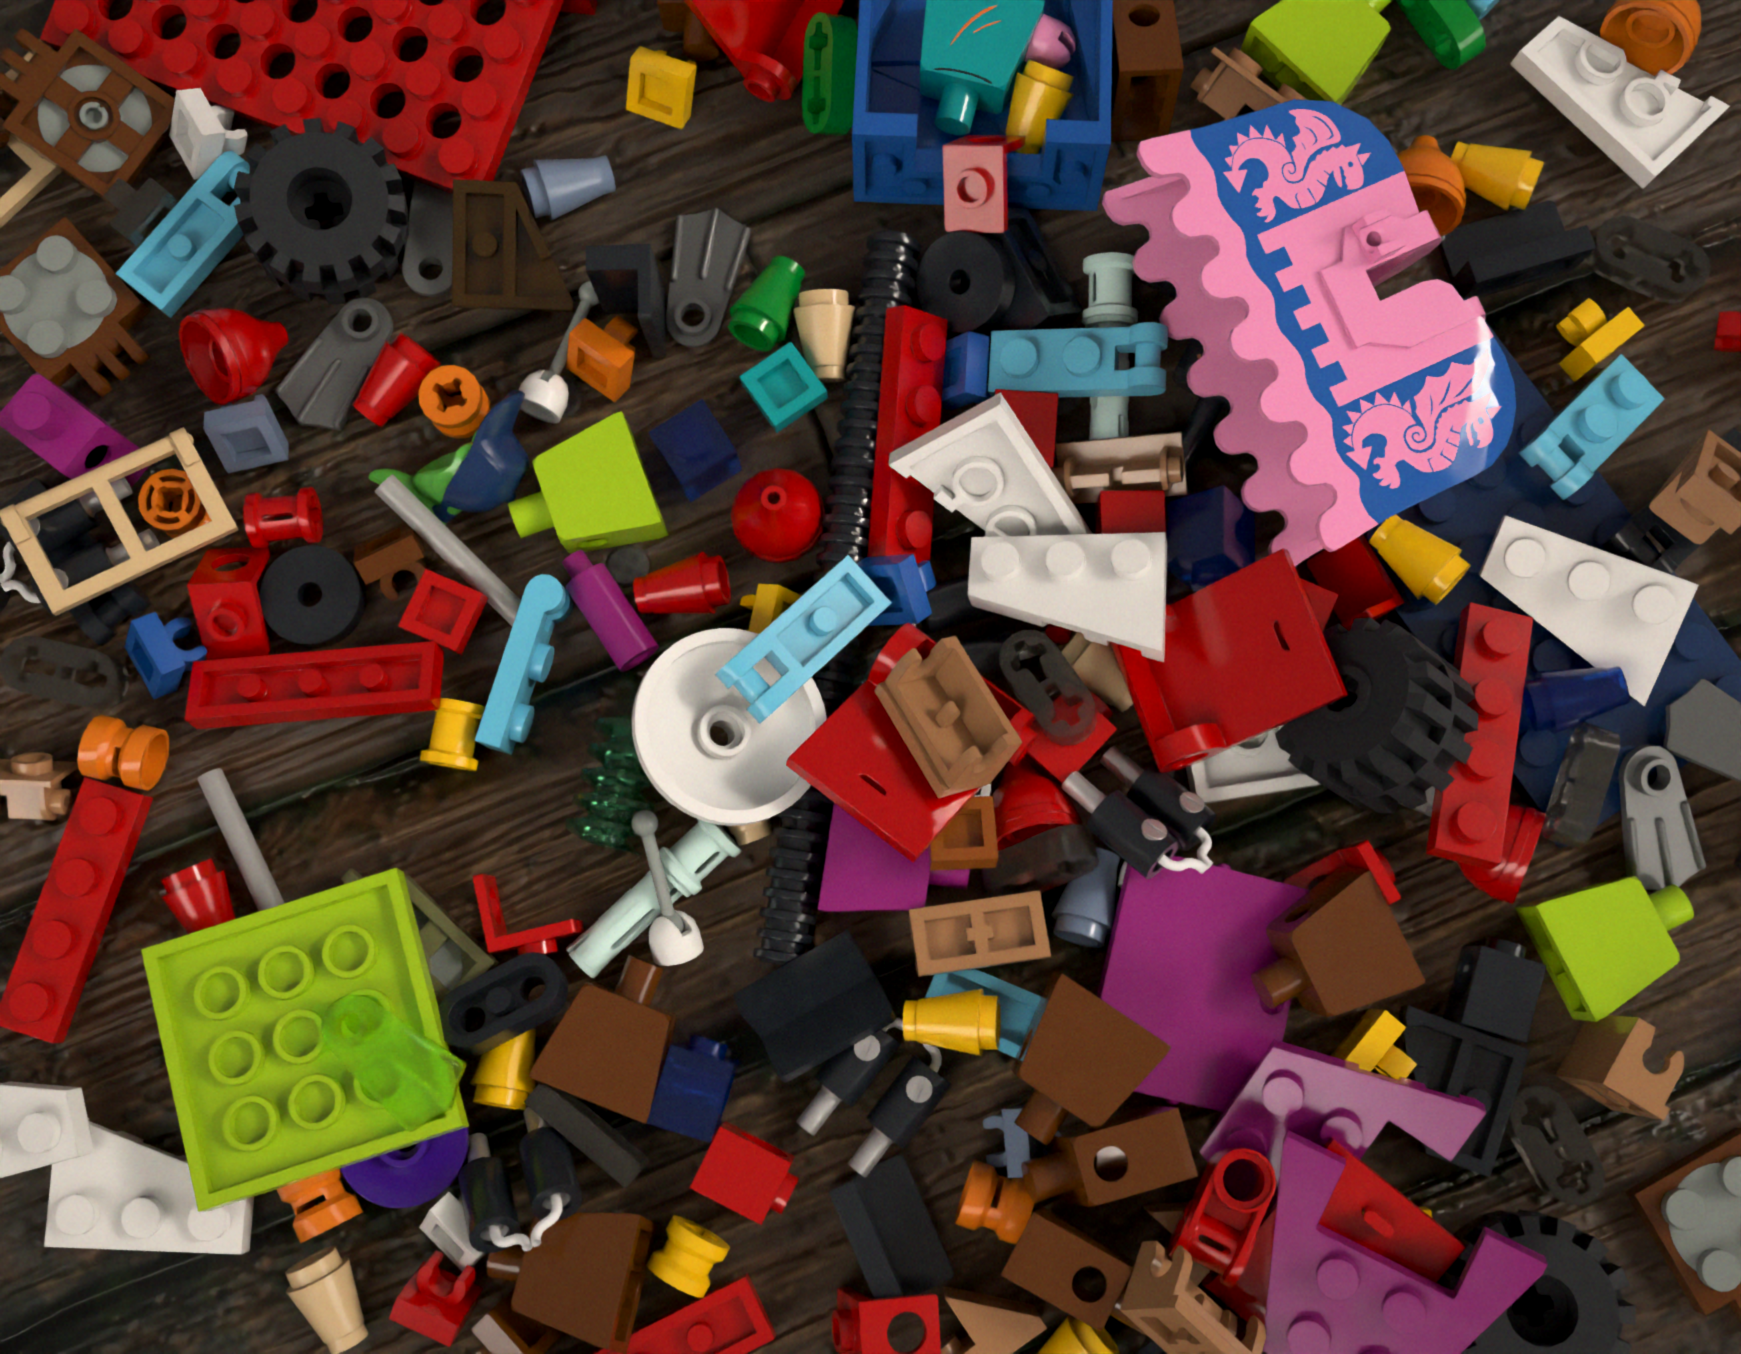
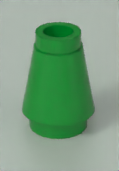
(767, 305)

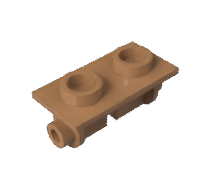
(1237, 85)
(1121, 465)
(35, 786)

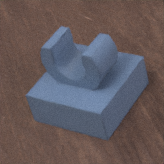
(246, 435)
(1018, 1143)

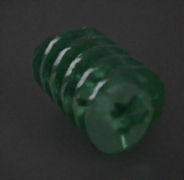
(615, 789)

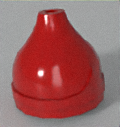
(229, 351)
(778, 515)
(1029, 805)
(1520, 840)

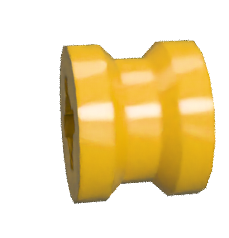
(688, 1256)

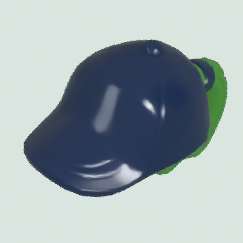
(478, 473)

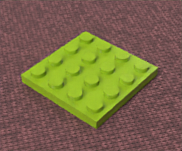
(246, 1046)

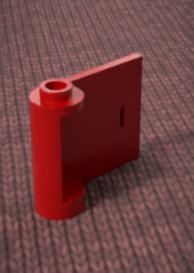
(763, 39)
(1229, 666)
(870, 770)
(1388, 1227)

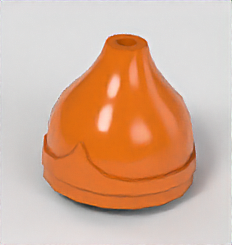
(1654, 32)
(1434, 183)

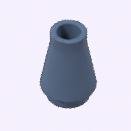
(565, 184)
(1088, 904)

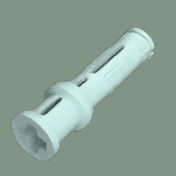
(1110, 307)
(629, 916)

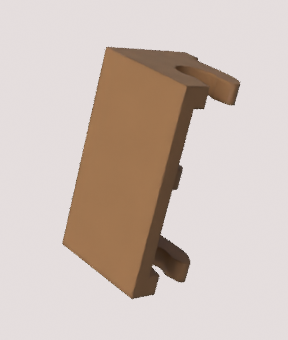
(948, 718)
(979, 933)
(1610, 1068)
(1178, 1312)

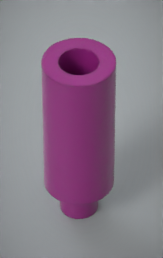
(608, 612)

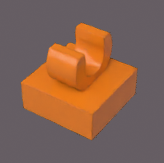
(603, 356)

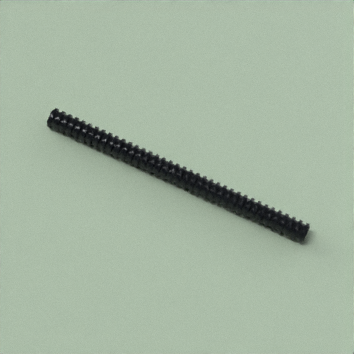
(802, 825)

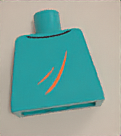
(974, 56)

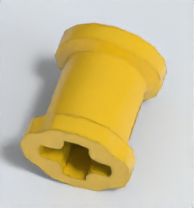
(454, 735)

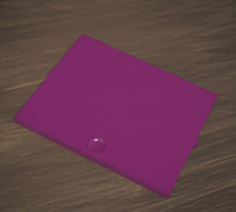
(1185, 970)

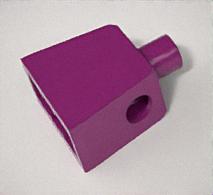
(62, 428)
(871, 875)

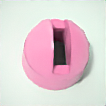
(1051, 43)

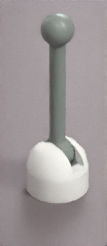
(545, 390)
(674, 934)

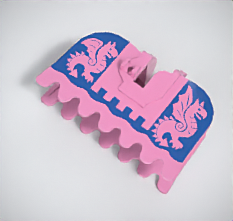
(1275, 261)

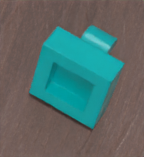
(783, 387)

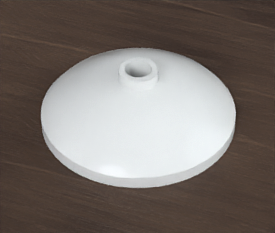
(673, 740)

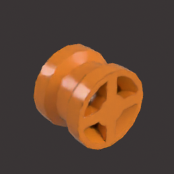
(463, 411)

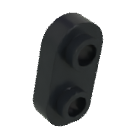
(504, 1001)

